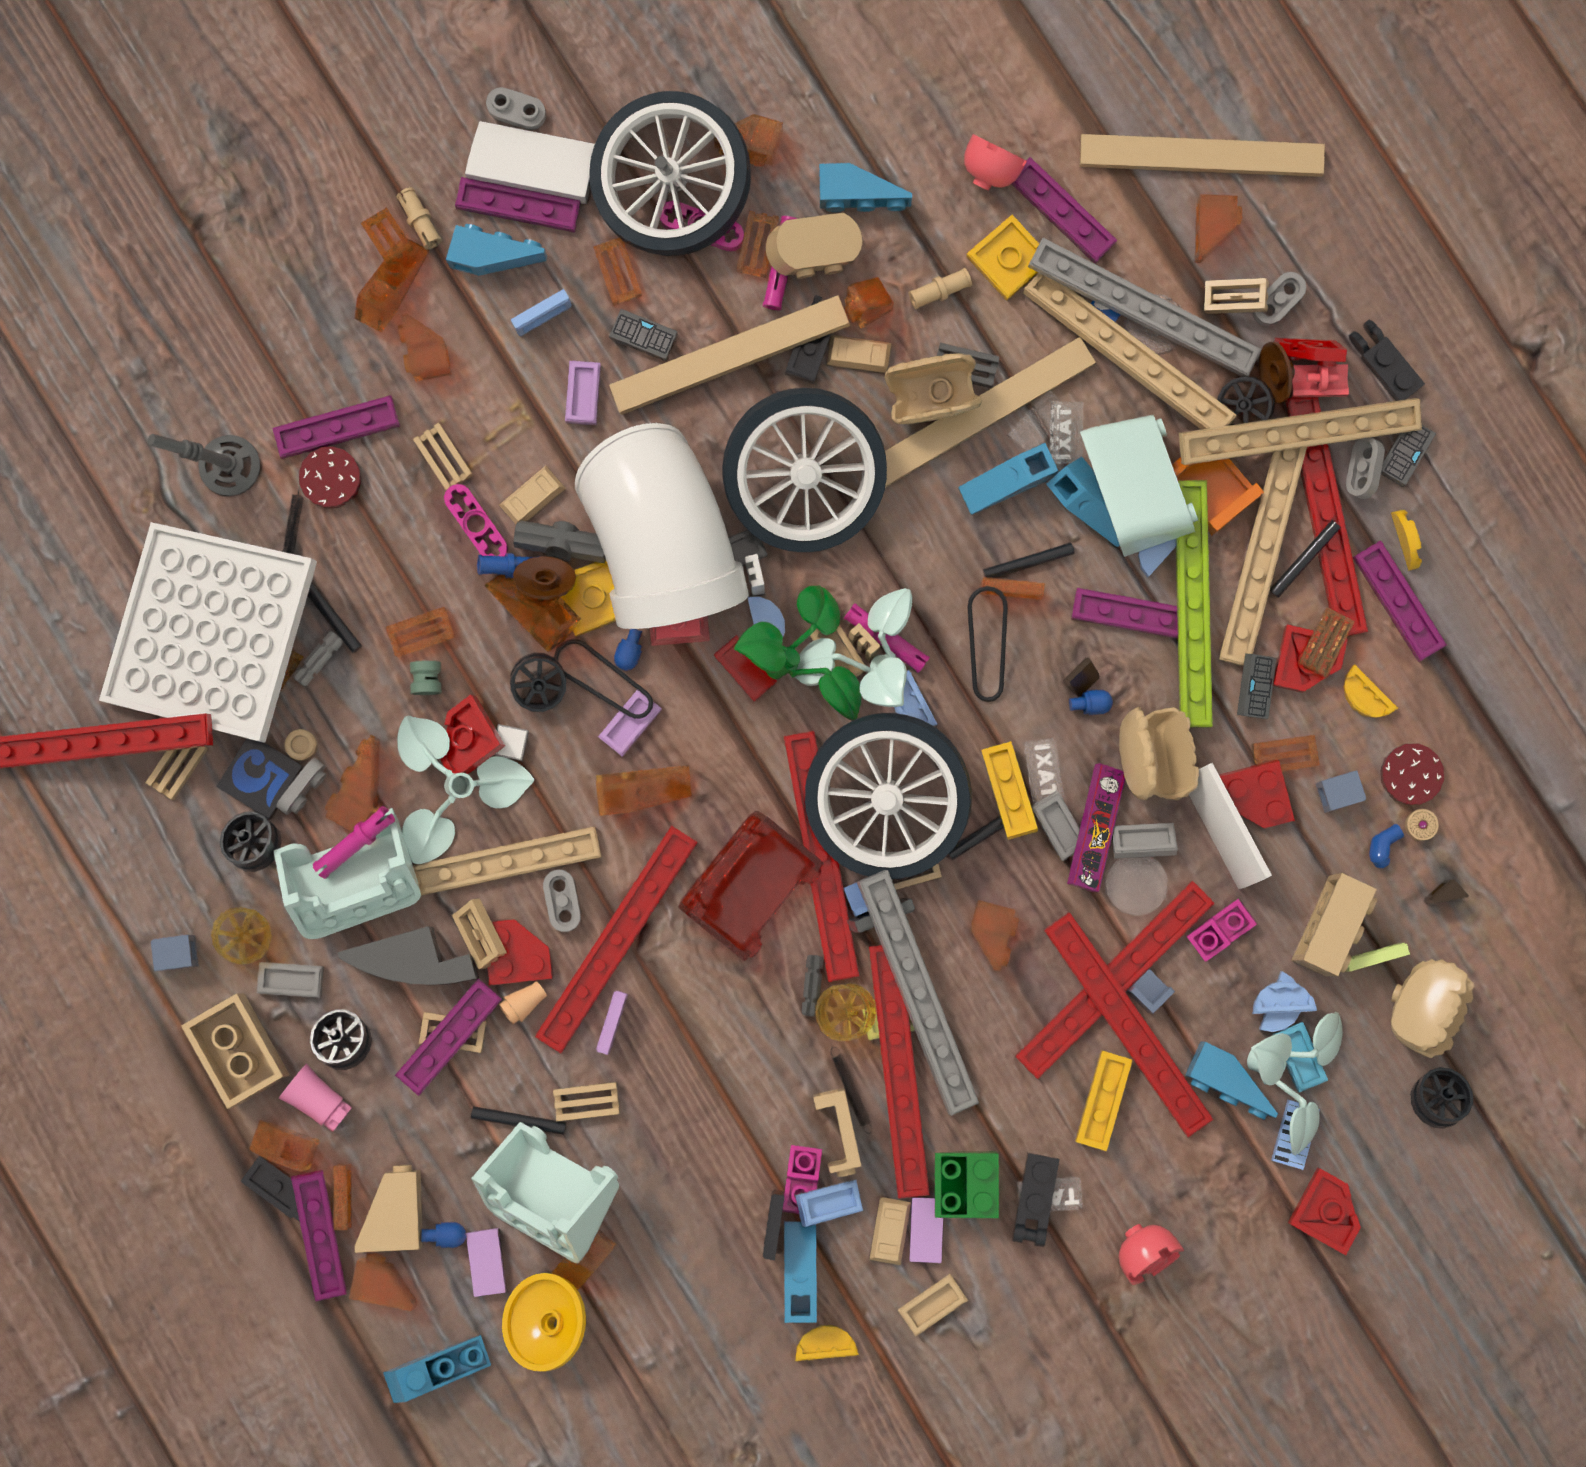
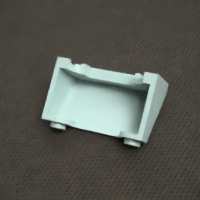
(1138, 483)
(361, 889)
(546, 1192)

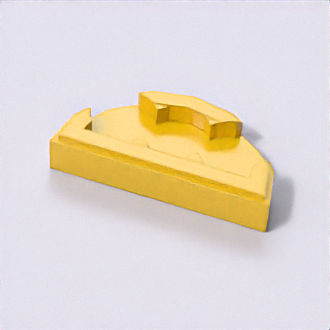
(1408, 538)
(1365, 695)
(825, 1342)

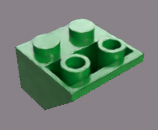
(967, 1184)

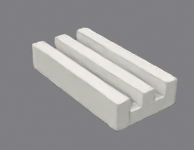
(755, 575)

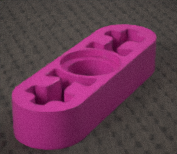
(698, 214)
(470, 500)

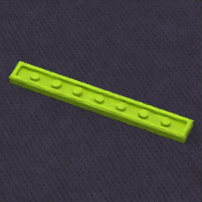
(1194, 612)

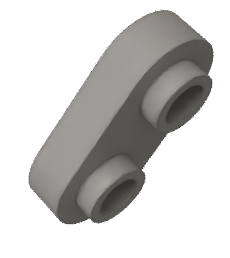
(514, 109)
(1279, 301)
(1365, 469)
(294, 796)
(561, 901)

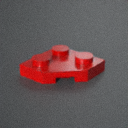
(1324, 351)
(1289, 673)
(470, 735)
(1260, 793)
(525, 957)
(1327, 1212)

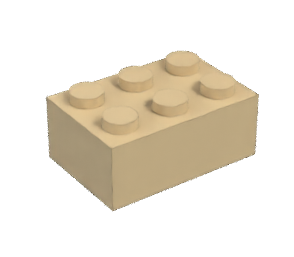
(1335, 925)
(235, 1050)

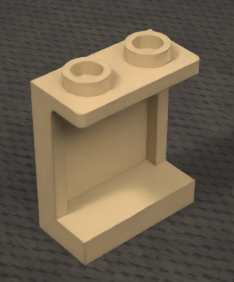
(838, 1099)

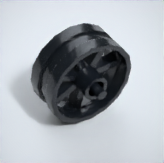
(1247, 403)
(538, 682)
(250, 841)
(340, 1039)
(1441, 1098)

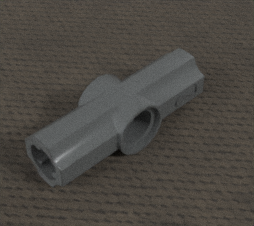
(558, 541)

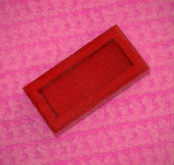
(746, 674)

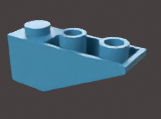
(852, 187)
(486, 253)
(1009, 479)
(1081, 495)
(1225, 1074)
(800, 1273)
(436, 1369)

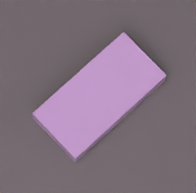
(583, 393)
(625, 730)
(612, 1022)
(925, 1231)
(486, 1262)

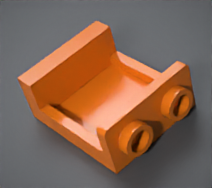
(1226, 489)

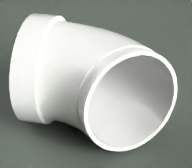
(658, 529)

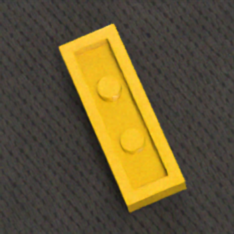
(1009, 790)
(1103, 1100)

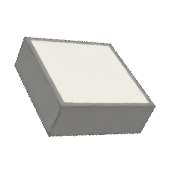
(514, 740)

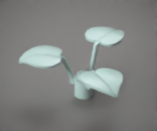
(886, 674)
(499, 780)
(1270, 1060)

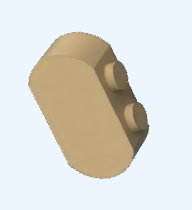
(814, 245)

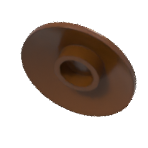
(1276, 370)
(544, 577)

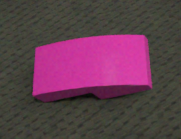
(1221, 929)
(801, 1175)

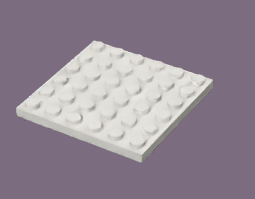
(208, 630)

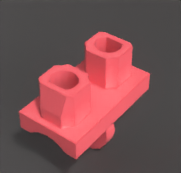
(1320, 381)

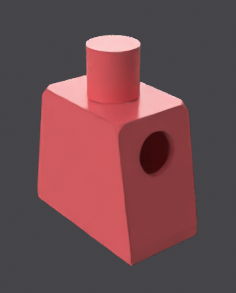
(684, 632)

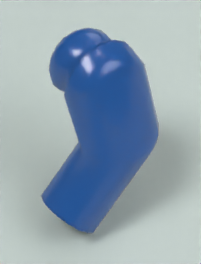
(1381, 844)

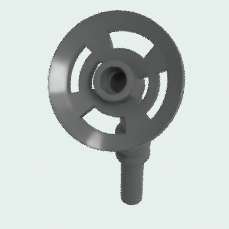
(220, 461)

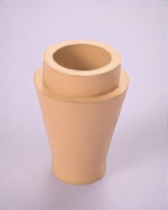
(522, 1002)

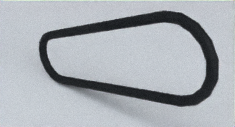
(1003, 642)
(614, 668)

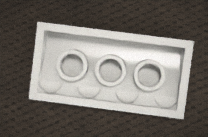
(530, 161)
(1228, 829)

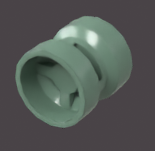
(425, 678)

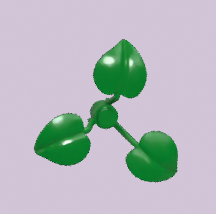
(764, 648)

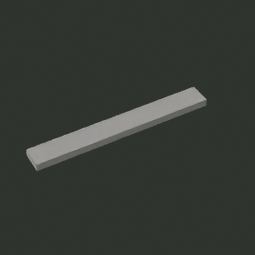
(1144, 308)
(917, 992)

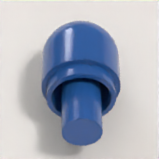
(628, 651)
(1092, 702)
(445, 1235)

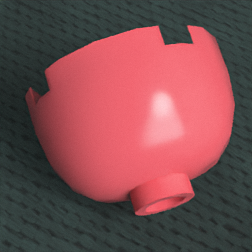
(991, 164)
(1147, 1251)

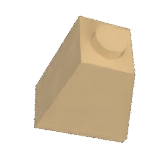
(395, 1213)

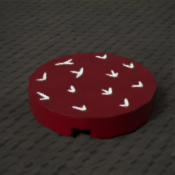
(330, 477)
(1412, 774)

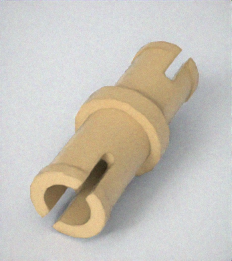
(419, 218)
(940, 288)

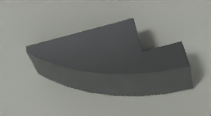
(411, 960)

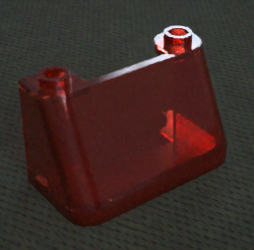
(749, 883)

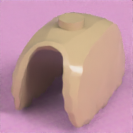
(932, 388)
(1158, 754)
(1431, 1007)

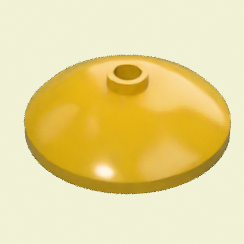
(530, 1321)

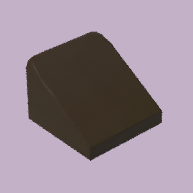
(1082, 677)
(1446, 891)

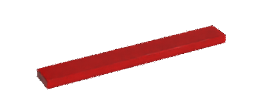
(1324, 506)
(106, 740)
(828, 887)
(616, 939)
(1127, 969)
(1128, 1024)
(899, 1080)

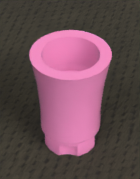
(315, 1099)

